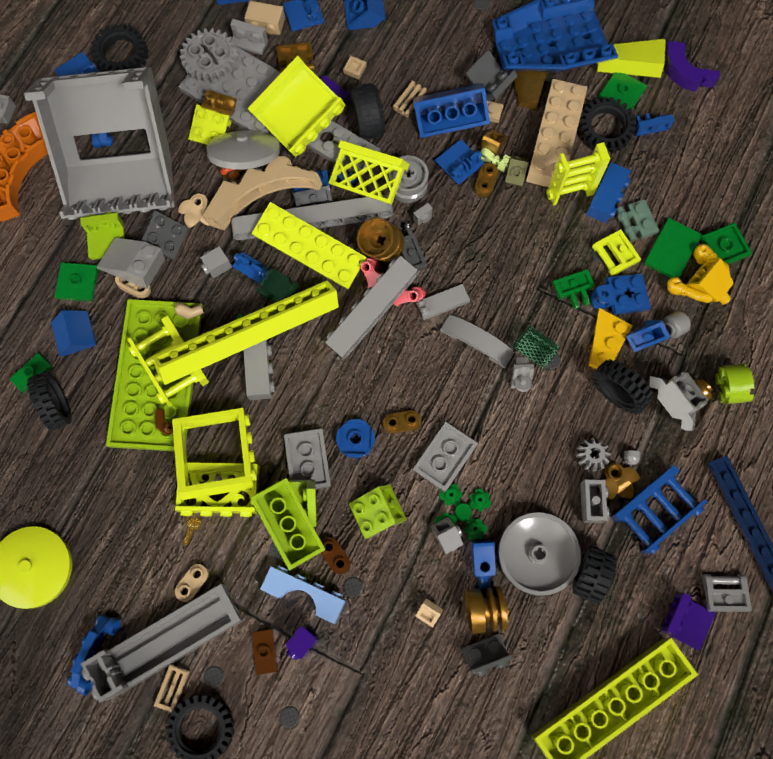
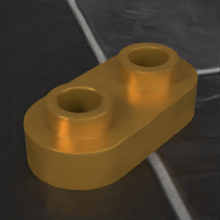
(486, 178)
(402, 423)

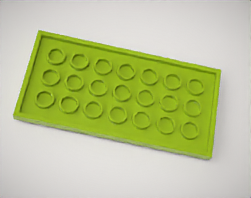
(134, 392)

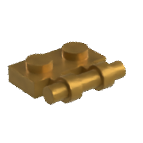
(289, 52)

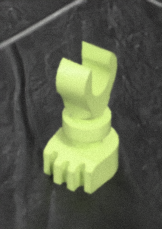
(488, 156)

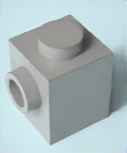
(215, 262)
(447, 535)

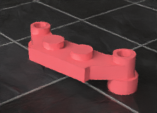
(372, 274)

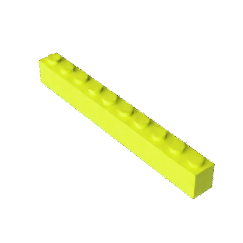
(245, 332)

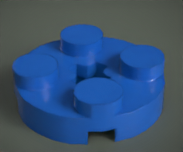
(347, 431)

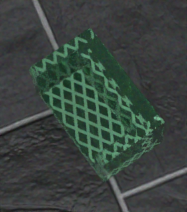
(537, 347)

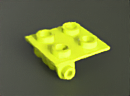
(207, 125)

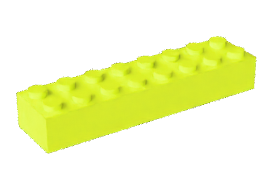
(616, 703)

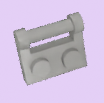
(727, 599)

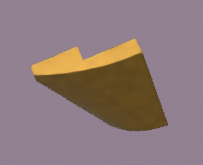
(528, 88)

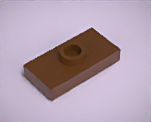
(264, 652)

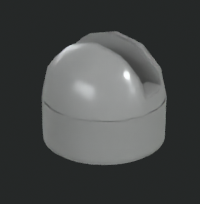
(632, 457)

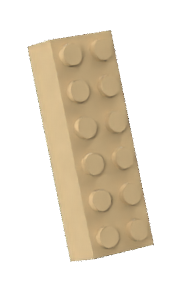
(556, 130)

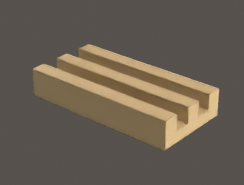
(417, 88)
(179, 670)

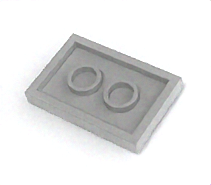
(308, 457)
(445, 457)

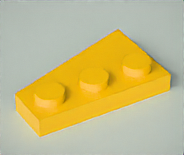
(608, 338)

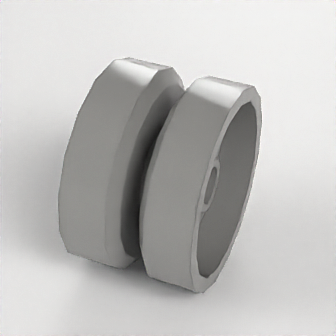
(413, 182)

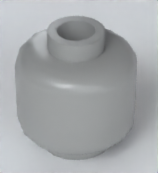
(677, 324)

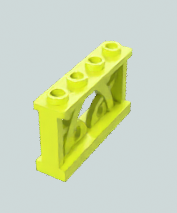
(196, 472)

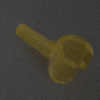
(193, 524)

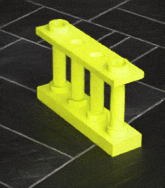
(588, 182)
(135, 349)

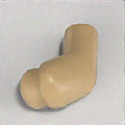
(187, 312)

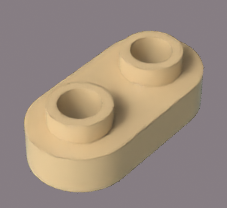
(132, 289)
(193, 584)

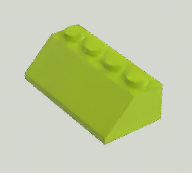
(287, 524)

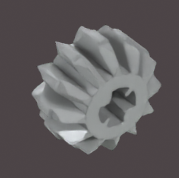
(598, 460)

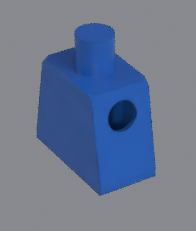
(482, 552)

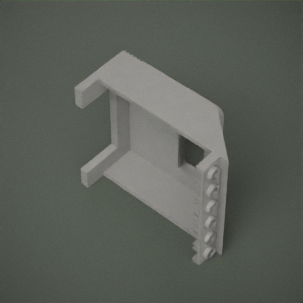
(96, 105)

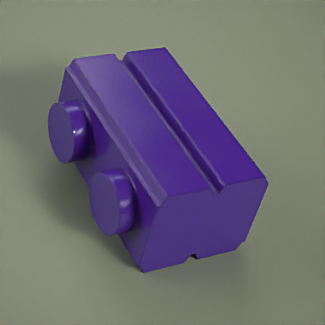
(301, 644)

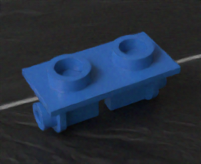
(249, 266)

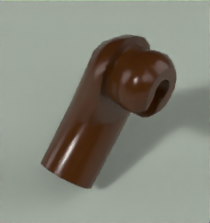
(161, 424)

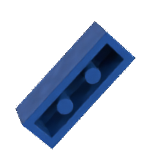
(609, 193)

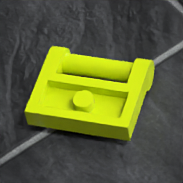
(621, 249)

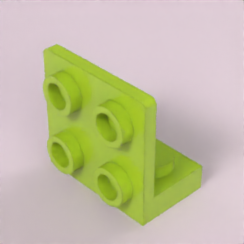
(306, 494)
(377, 511)

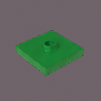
(624, 88)
(727, 243)
(76, 282)

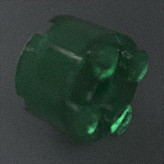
(276, 286)

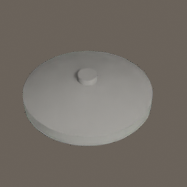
(243, 149)
(539, 554)

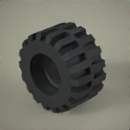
(594, 574)

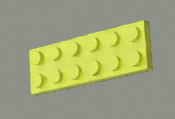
(309, 245)

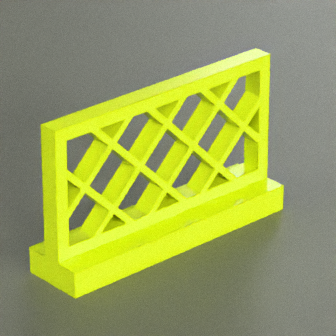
(375, 158)

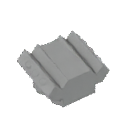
(680, 398)

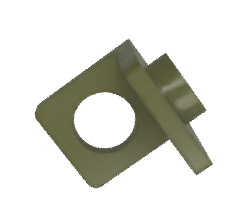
(517, 170)

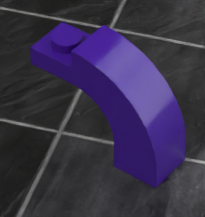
(683, 72)

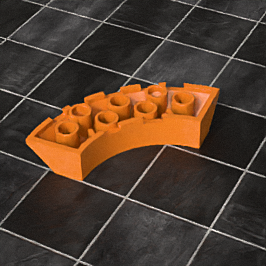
(19, 151)

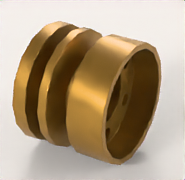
(372, 237)
(486, 609)

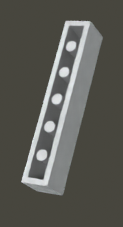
(372, 307)

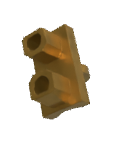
(219, 103)

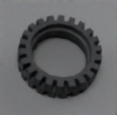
(49, 400)

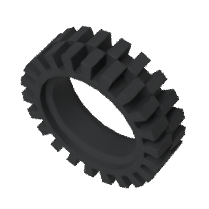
(112, 35)
(615, 109)
(622, 386)
(176, 720)

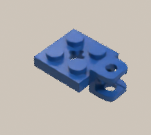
(613, 294)

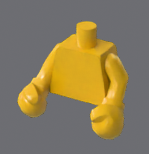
(710, 280)

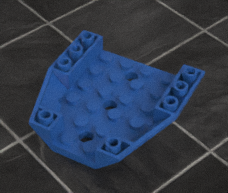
(527, 32)

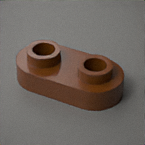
(335, 555)

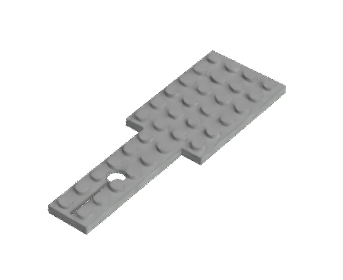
(246, 84)

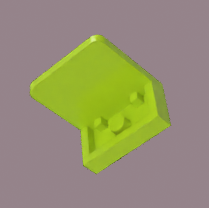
(101, 232)

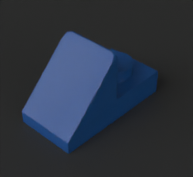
(652, 333)

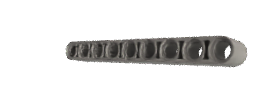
(321, 215)

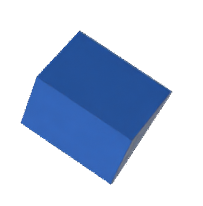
(73, 332)

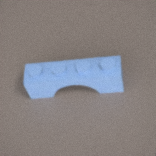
(280, 583)

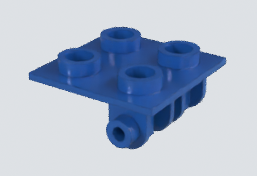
(303, 14)
(77, 65)
(460, 161)

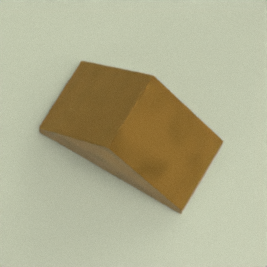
(494, 141)

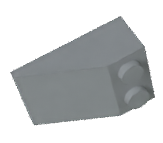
(132, 261)

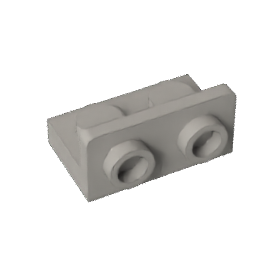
(249, 36)

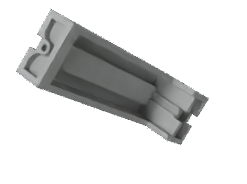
(161, 644)

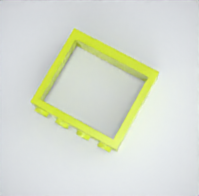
(216, 487)

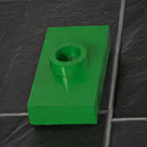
(31, 368)

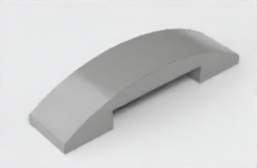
(478, 339)

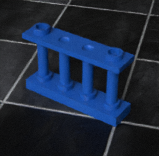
(640, 503)

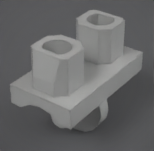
(522, 374)

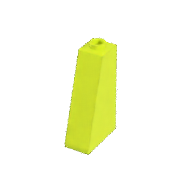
(637, 58)

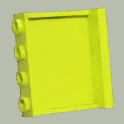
(296, 107)

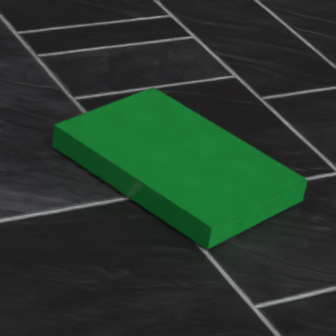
(672, 249)

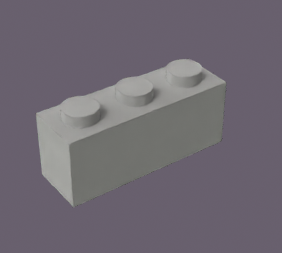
(259, 371)

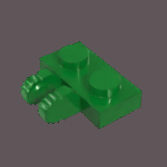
(572, 285)

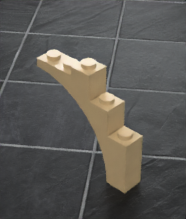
(256, 183)

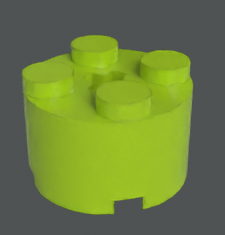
(735, 383)

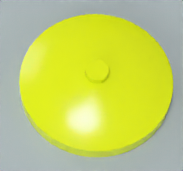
(33, 567)

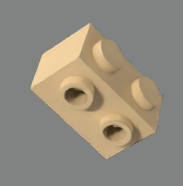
(266, 16)

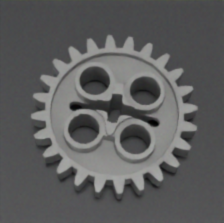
(217, 46)

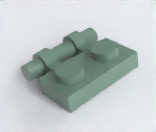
(642, 219)

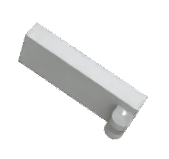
(443, 302)

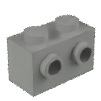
(594, 501)

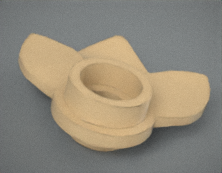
(194, 212)

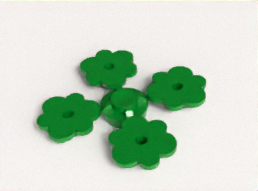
(464, 511)

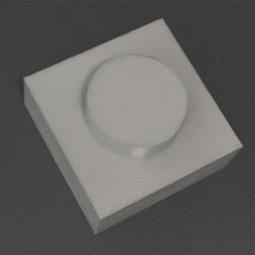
(423, 214)

